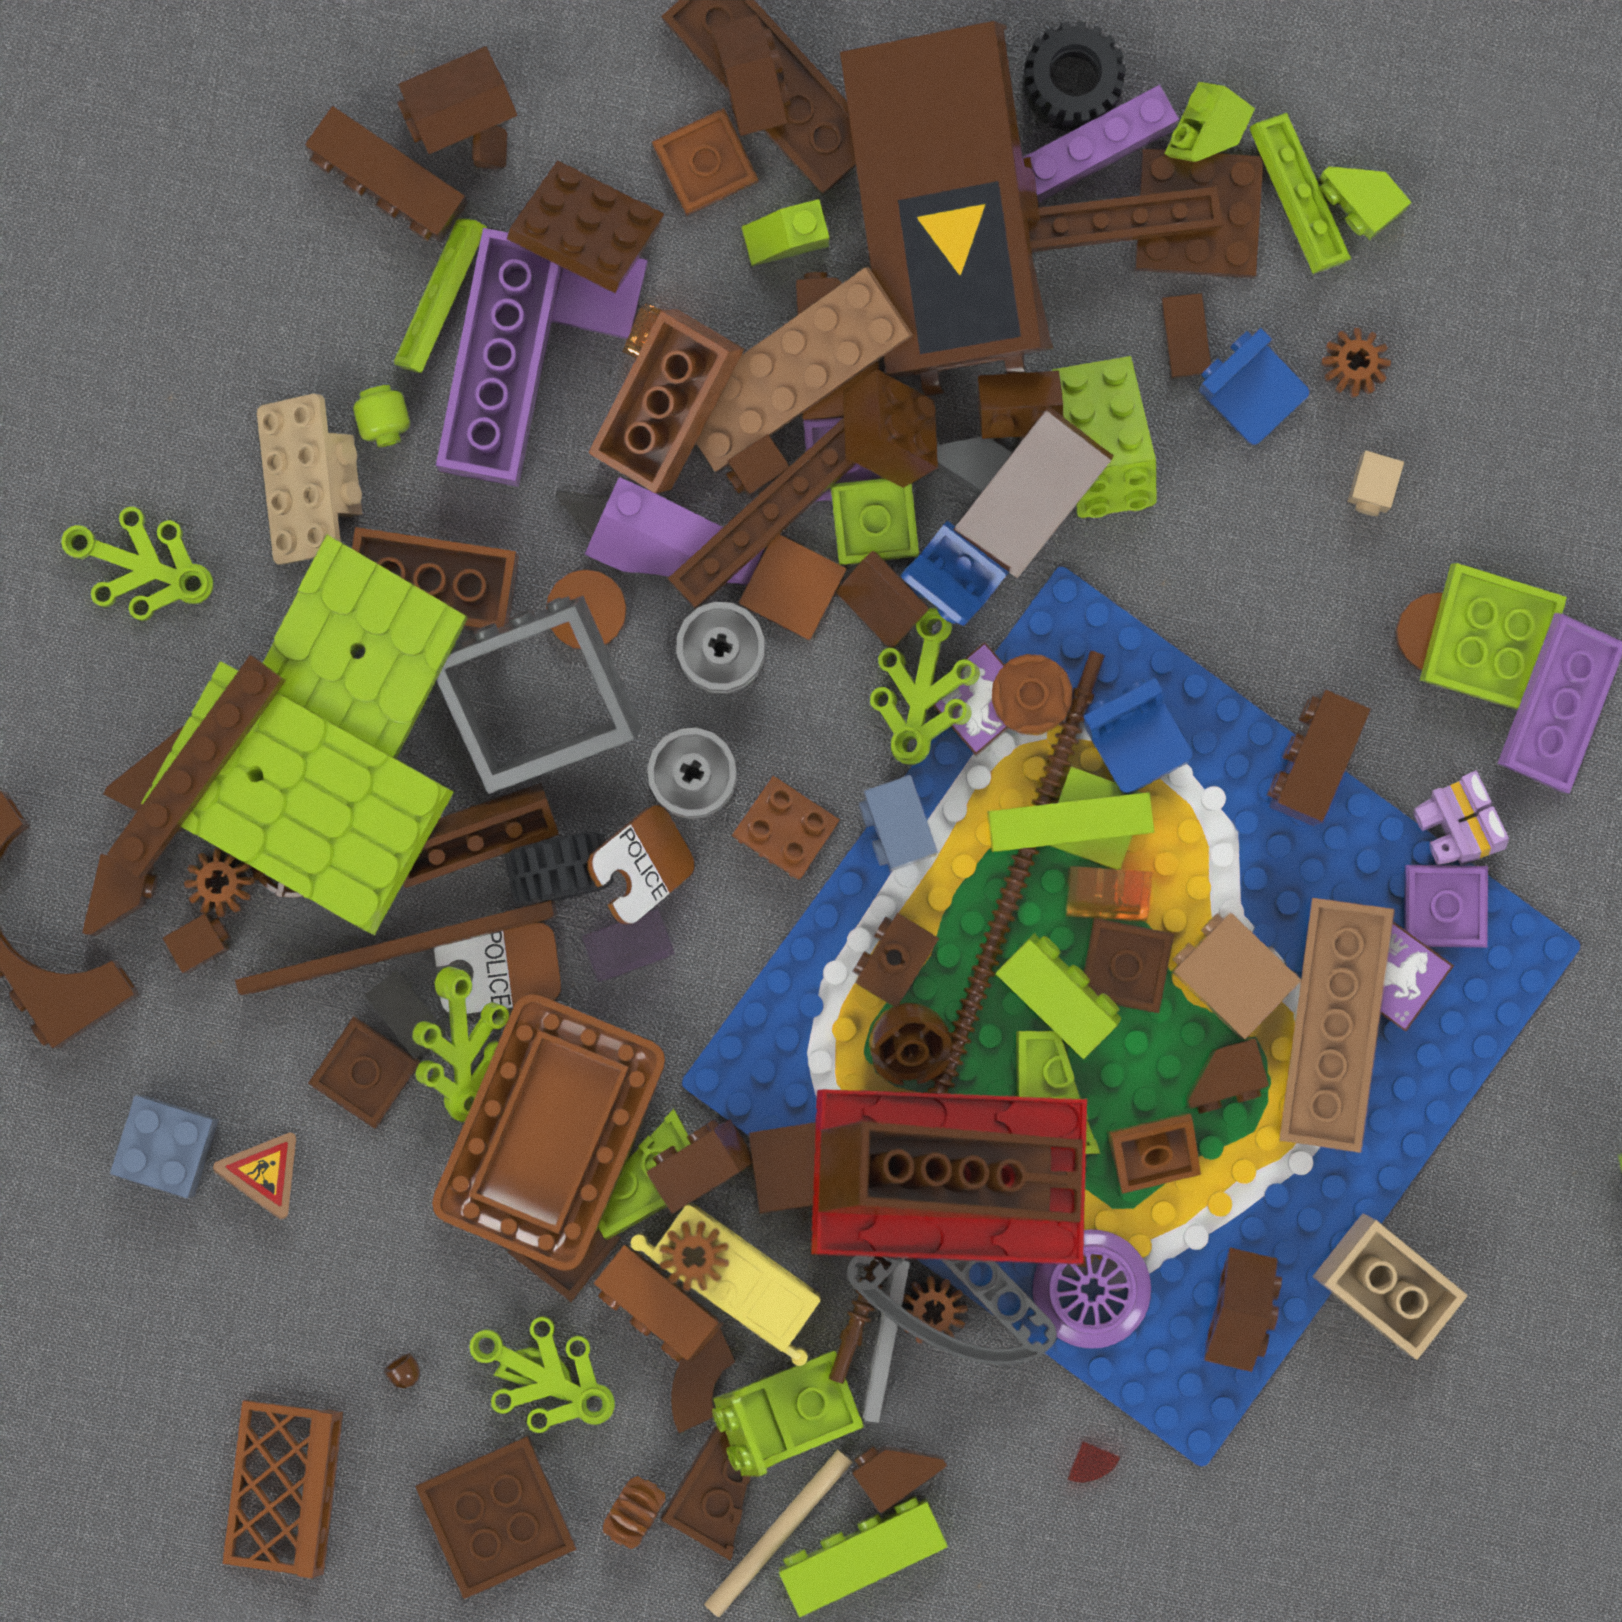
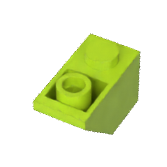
(1209, 123)
(1366, 196)

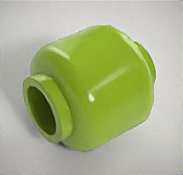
(381, 415)

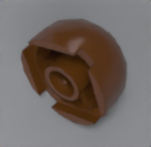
(910, 1044)

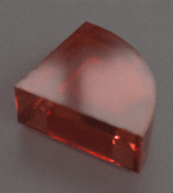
(1091, 1463)

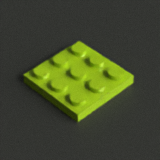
(1488, 635)

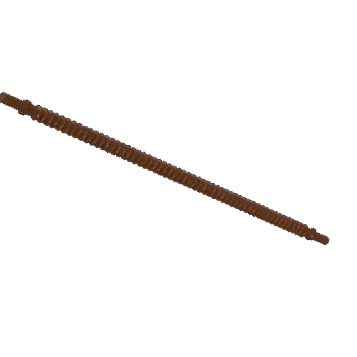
(1081, 698)

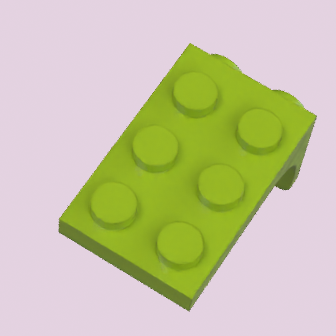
(1108, 407)
(785, 1415)

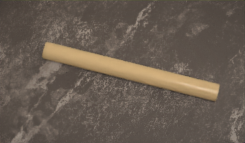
(778, 1533)

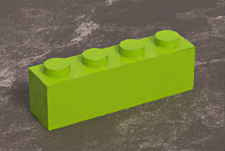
(862, 1556)

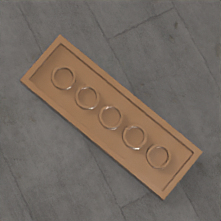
(802, 365)
(1337, 1024)

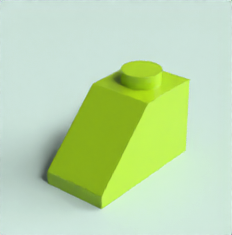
(786, 233)

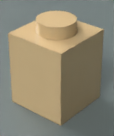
(1375, 483)

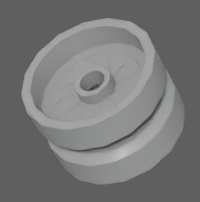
(716, 624)
(692, 749)

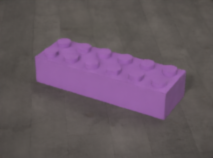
(499, 362)

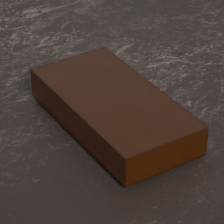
(1186, 335)

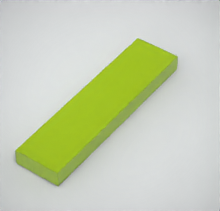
(1299, 193)
(439, 295)
(1070, 822)

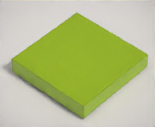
(874, 518)
(1085, 786)

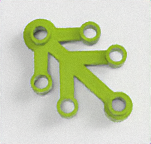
(144, 566)
(921, 693)
(463, 1048)
(549, 1378)

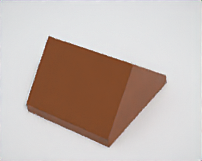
(1154, 1152)

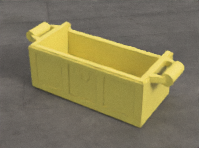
(751, 1287)

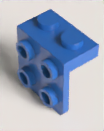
(1253, 387)
(954, 575)
(1137, 736)

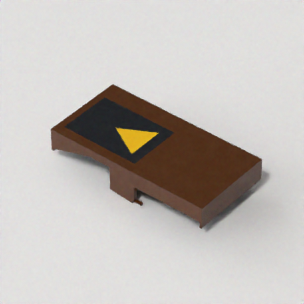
(947, 199)

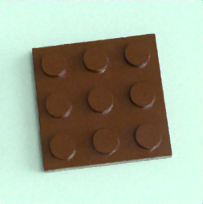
(585, 226)
(1215, 252)
(496, 1517)

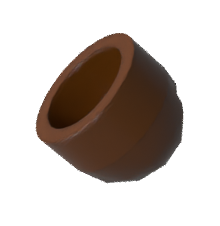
(403, 1371)

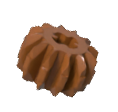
(1349, 348)
(210, 872)
(693, 1242)
(947, 1312)
(634, 1512)

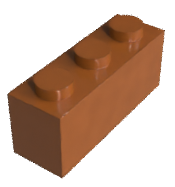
(657, 1305)

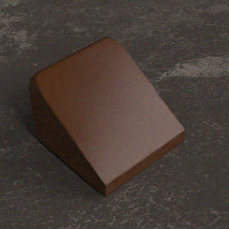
(490, 148)

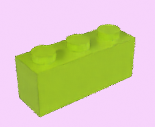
(1060, 994)

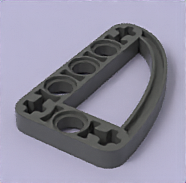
(987, 1294)

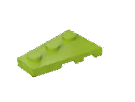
(1046, 1071)
(635, 1194)

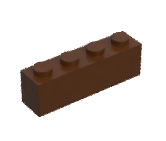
(386, 175)
(484, 833)

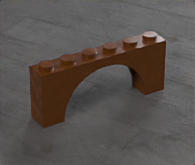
(57, 1002)

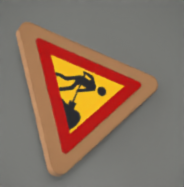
(263, 1173)

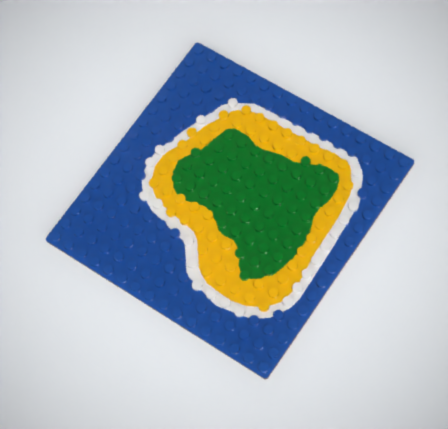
(1209, 854)

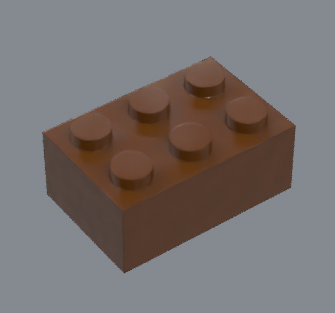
(1317, 757)

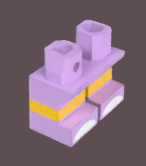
(1467, 819)

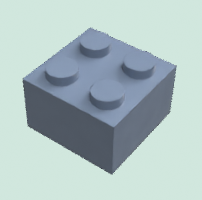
(899, 824)
(164, 1146)

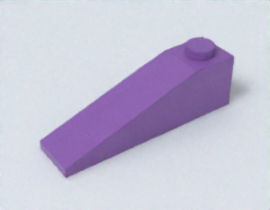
(652, 534)

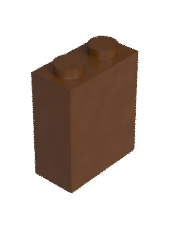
(455, 100)

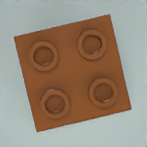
(785, 828)

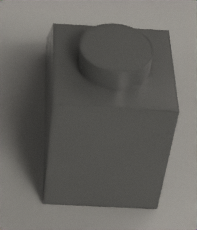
(974, 460)

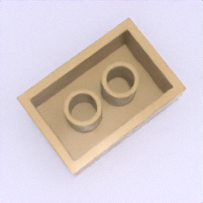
(1390, 1286)

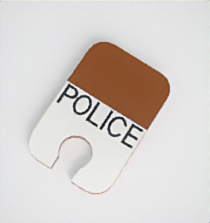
(650, 859)
(507, 965)

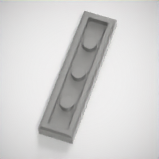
(883, 1347)

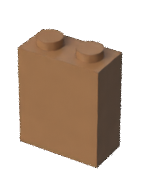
(1234, 974)

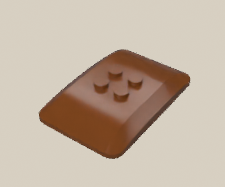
(549, 1132)

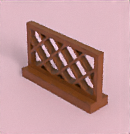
(316, 1496)

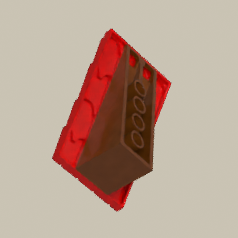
(949, 1176)

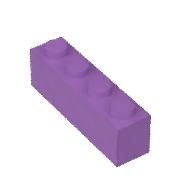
(1102, 142)

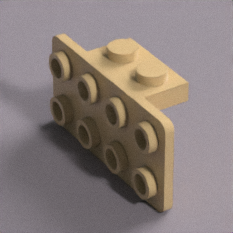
(306, 476)

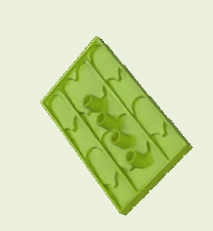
(355, 606)
(315, 807)

